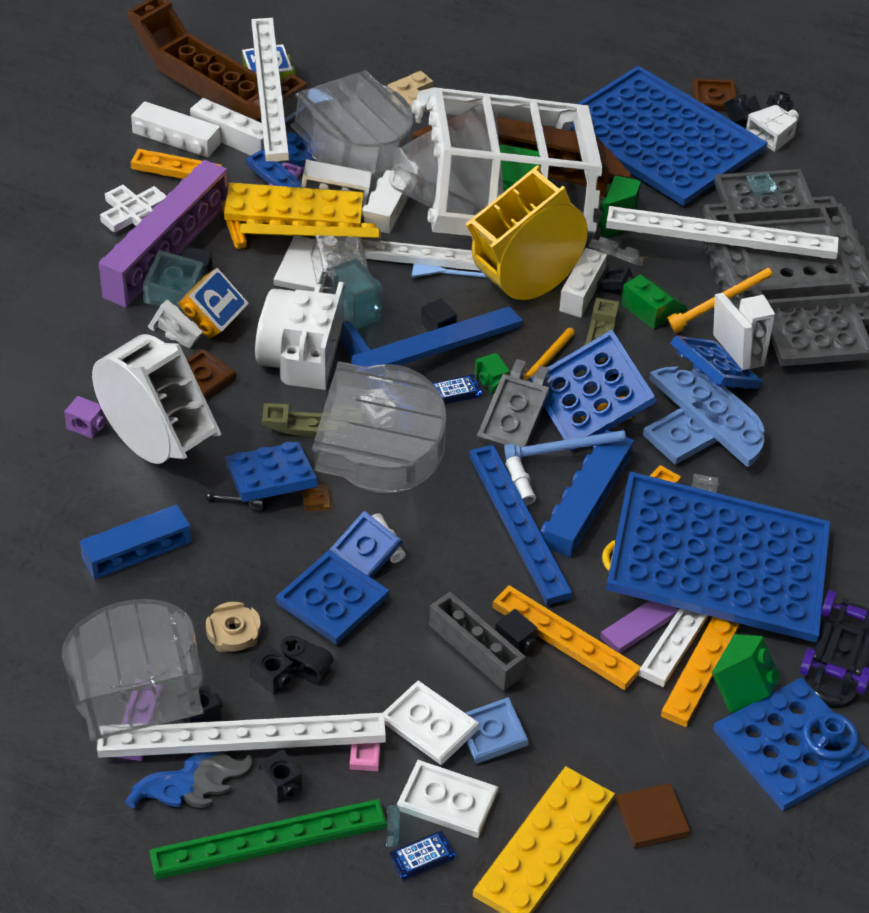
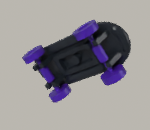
(841, 655)

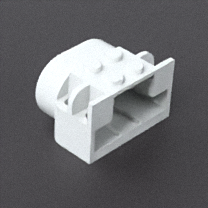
(300, 334)

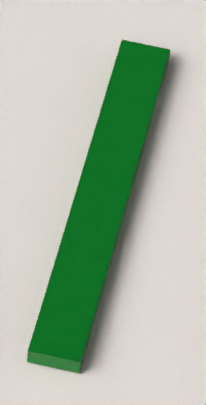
(267, 839)

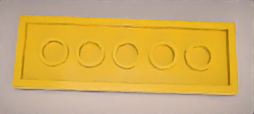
(292, 204)
(301, 228)
(544, 844)

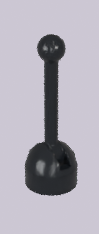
(257, 504)

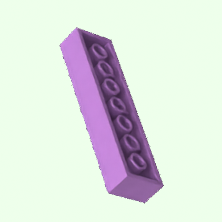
(166, 228)

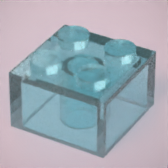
(171, 279)
(360, 293)

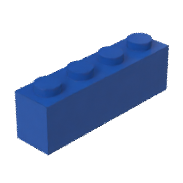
(135, 541)

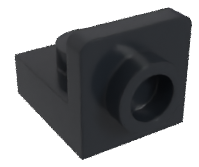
(615, 278)

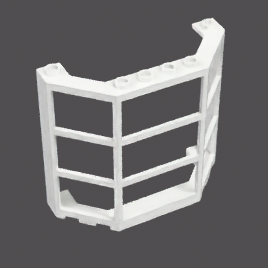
(538, 112)

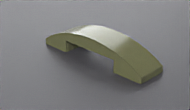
(602, 320)
(293, 423)

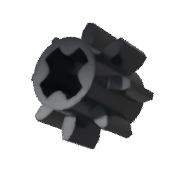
(781, 99)

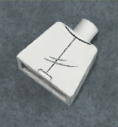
(773, 125)

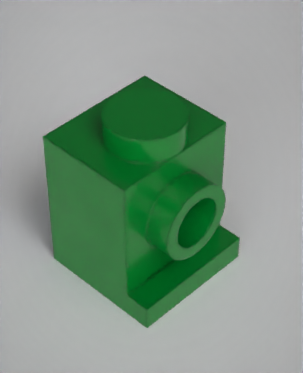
(490, 370)

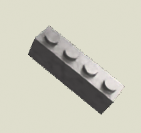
(477, 641)

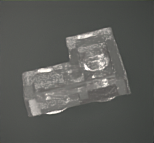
(611, 248)

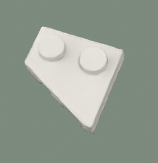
(175, 324)

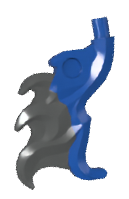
(199, 778)

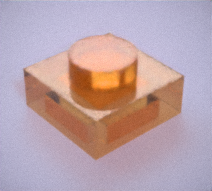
(316, 498)

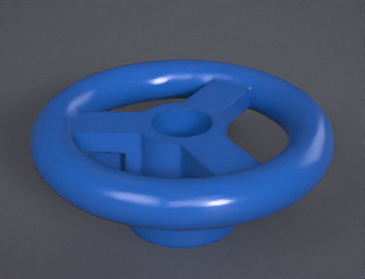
(832, 730)

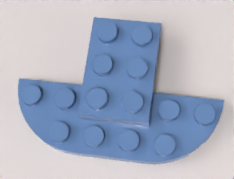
(704, 418)

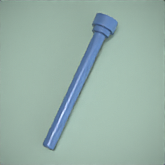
(512, 450)

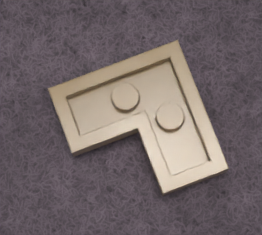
(411, 85)

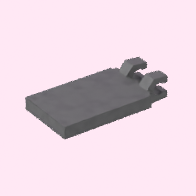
(515, 407)

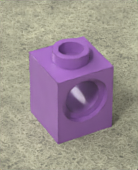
(84, 417)

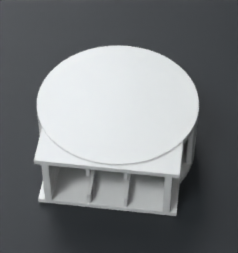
(153, 399)

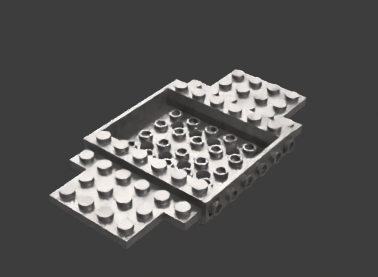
(815, 315)

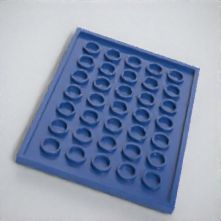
(668, 135)
(720, 556)

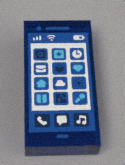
(458, 388)
(421, 855)

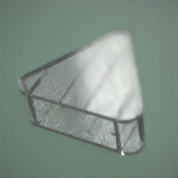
(469, 177)

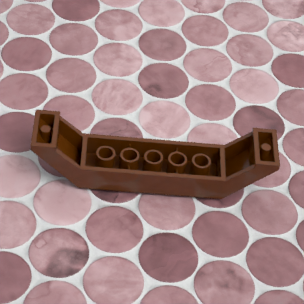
(199, 64)
(560, 145)

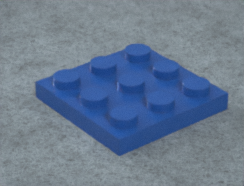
(715, 362)
(270, 471)
(332, 597)

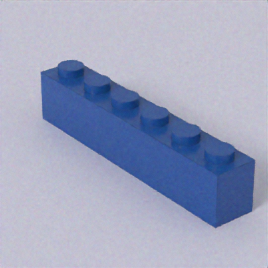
(586, 496)

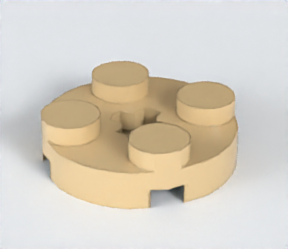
(233, 639)

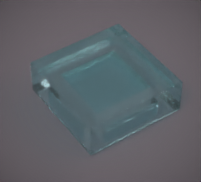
(761, 183)
(392, 825)

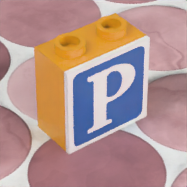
(213, 303)

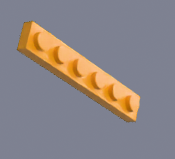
(570, 638)
(698, 671)

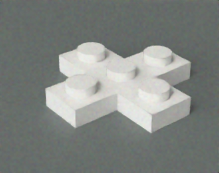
(129, 207)

